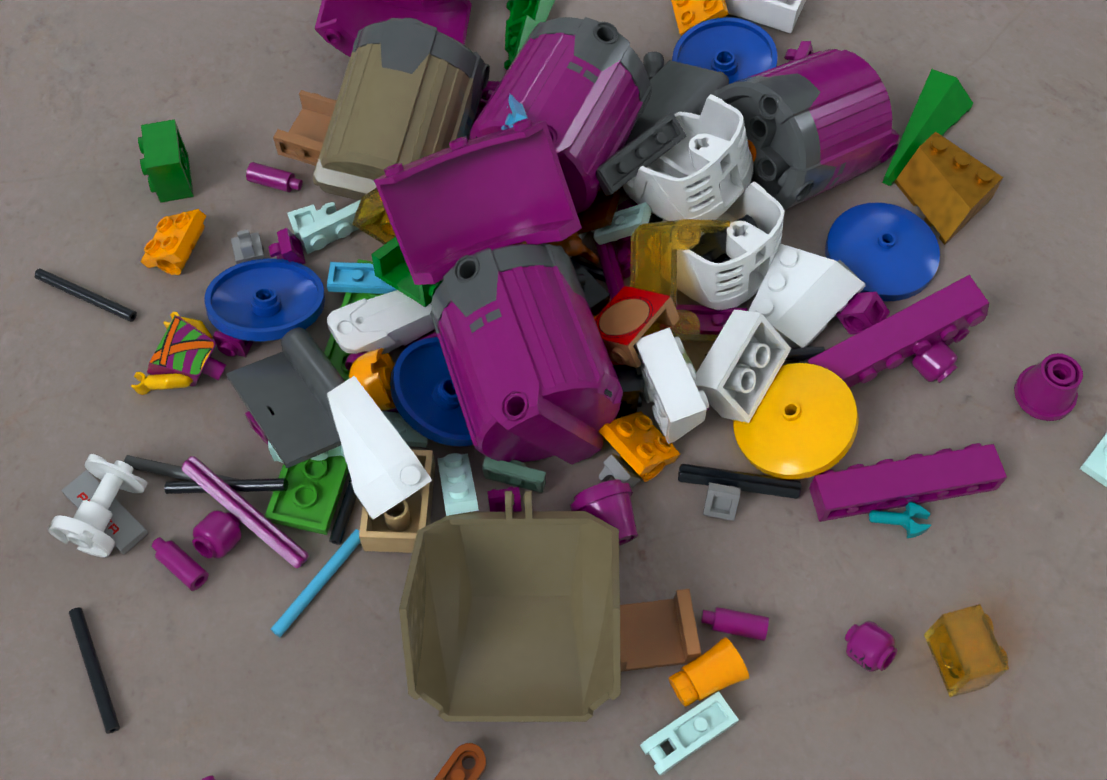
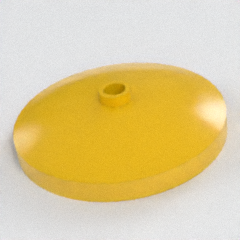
(800, 424)

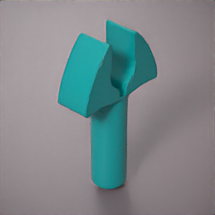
(904, 519)

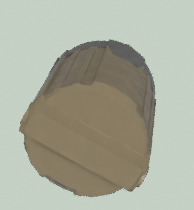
(397, 103)

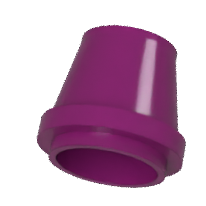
(1049, 388)
(610, 503)

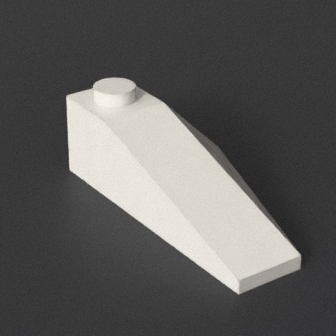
(376, 455)

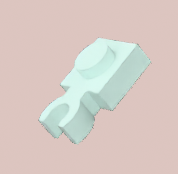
(307, 215)

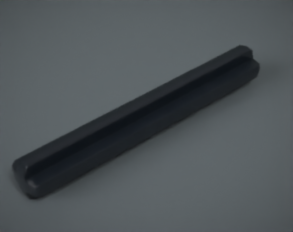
(746, 481)

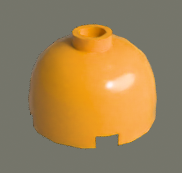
(374, 374)

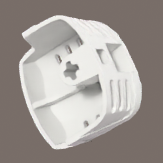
(702, 171)
(747, 246)

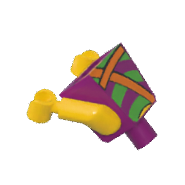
(181, 357)

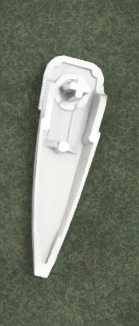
(379, 323)

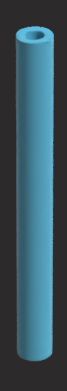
(316, 584)

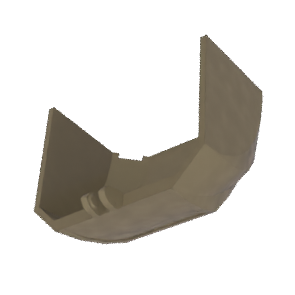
(513, 615)

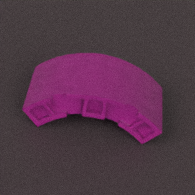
(342, 19)
(478, 198)

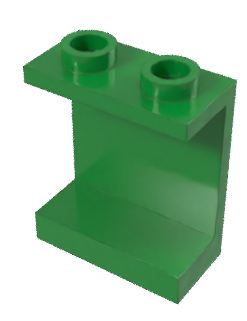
(392, 268)

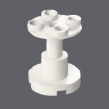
(93, 516)

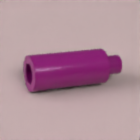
(272, 177)
(180, 563)
(737, 623)

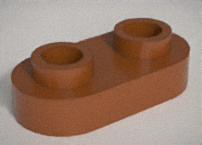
(454, 767)

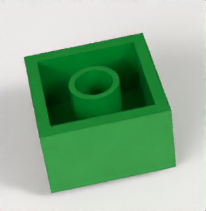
(165, 161)

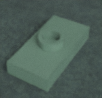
(515, 474)

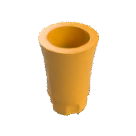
(709, 673)

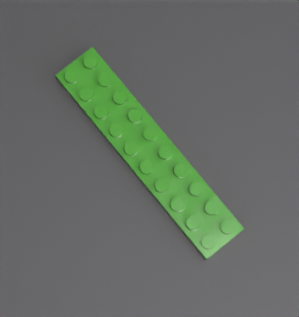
(315, 484)

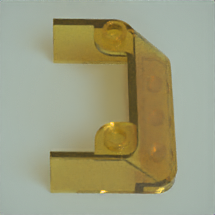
(655, 267)

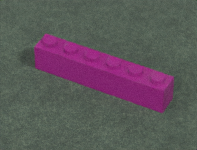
(906, 333)
(913, 480)

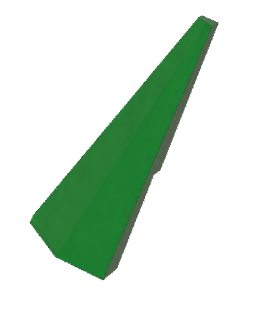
(522, 20)
(937, 109)

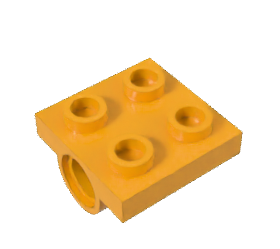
(692, 12)
(174, 241)
(640, 444)

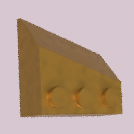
(947, 185)

